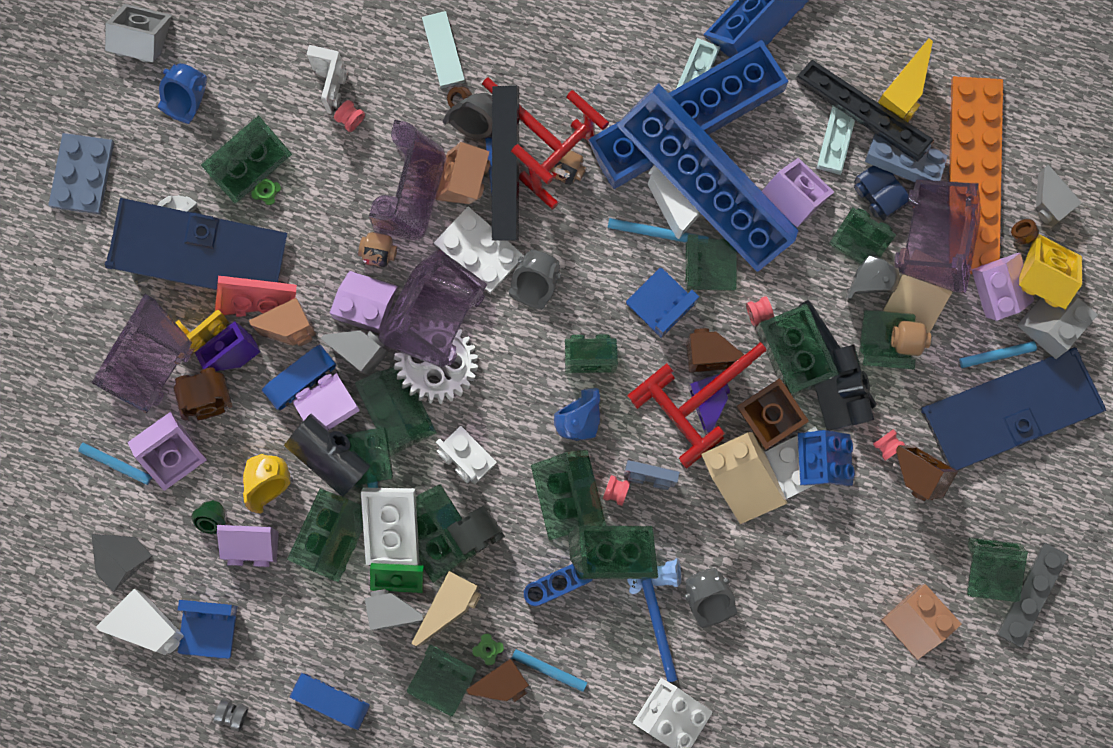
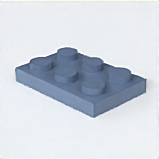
(893, 160)
(81, 173)

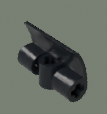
(845, 397)
(327, 454)

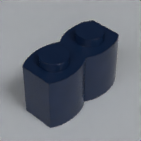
(881, 191)

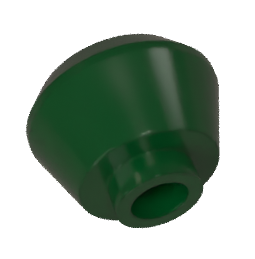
(208, 516)

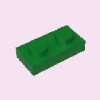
(397, 577)

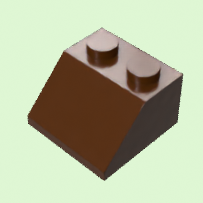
(710, 351)
(772, 414)
(924, 473)
(501, 684)

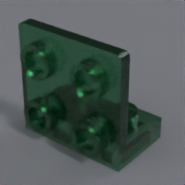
(862, 236)
(710, 264)
(876, 340)
(374, 449)
(996, 569)
(441, 680)

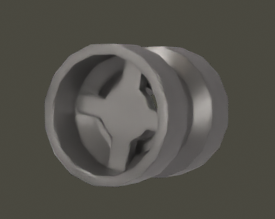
(231, 714)

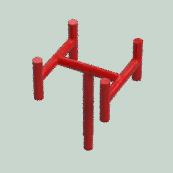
(541, 171)
(656, 382)

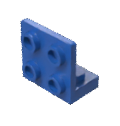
(661, 302)
(825, 458)
(207, 628)

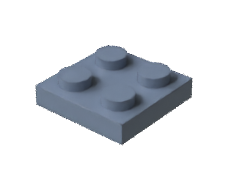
(661, 477)

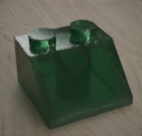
(591, 355)

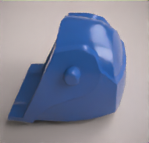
(181, 92)
(580, 418)

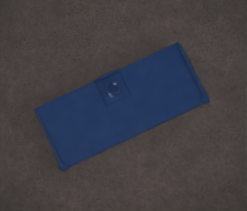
(191, 246)
(1013, 409)

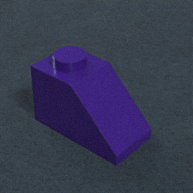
(228, 349)
(712, 408)

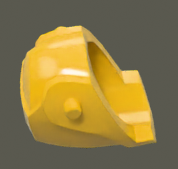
(264, 480)

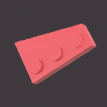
(248, 295)

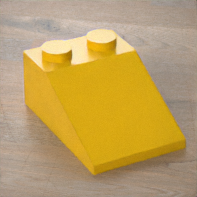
(908, 86)
(1051, 272)

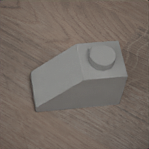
(1054, 197)

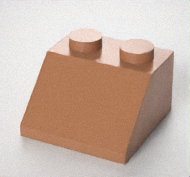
(463, 174)
(285, 324)
(921, 621)

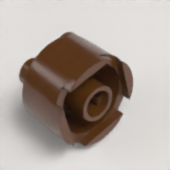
(202, 394)

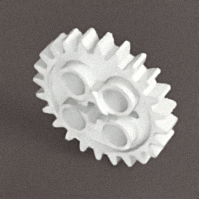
(416, 374)

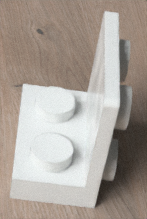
(330, 65)
(466, 454)
(672, 716)

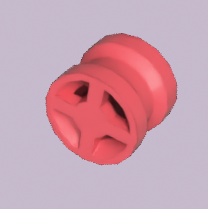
(349, 115)
(759, 311)
(888, 444)
(616, 490)

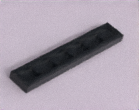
(865, 110)
(504, 163)

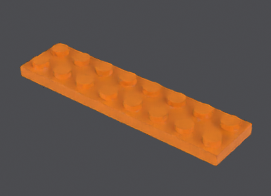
(978, 154)

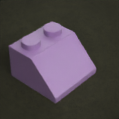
(797, 192)
(1000, 287)
(363, 302)
(327, 401)
(166, 451)
(247, 544)

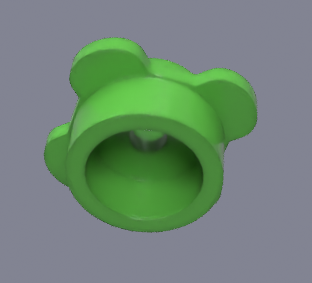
(267, 197)
(480, 650)

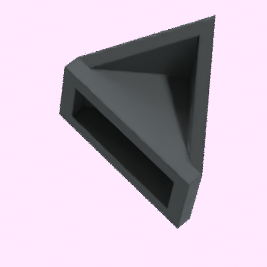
(117, 558)

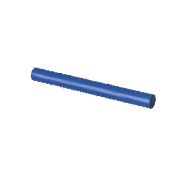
(659, 630)

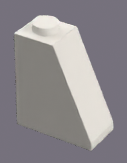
(673, 204)
(141, 623)

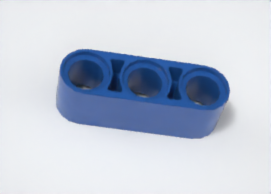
(299, 376)
(549, 592)
(329, 701)

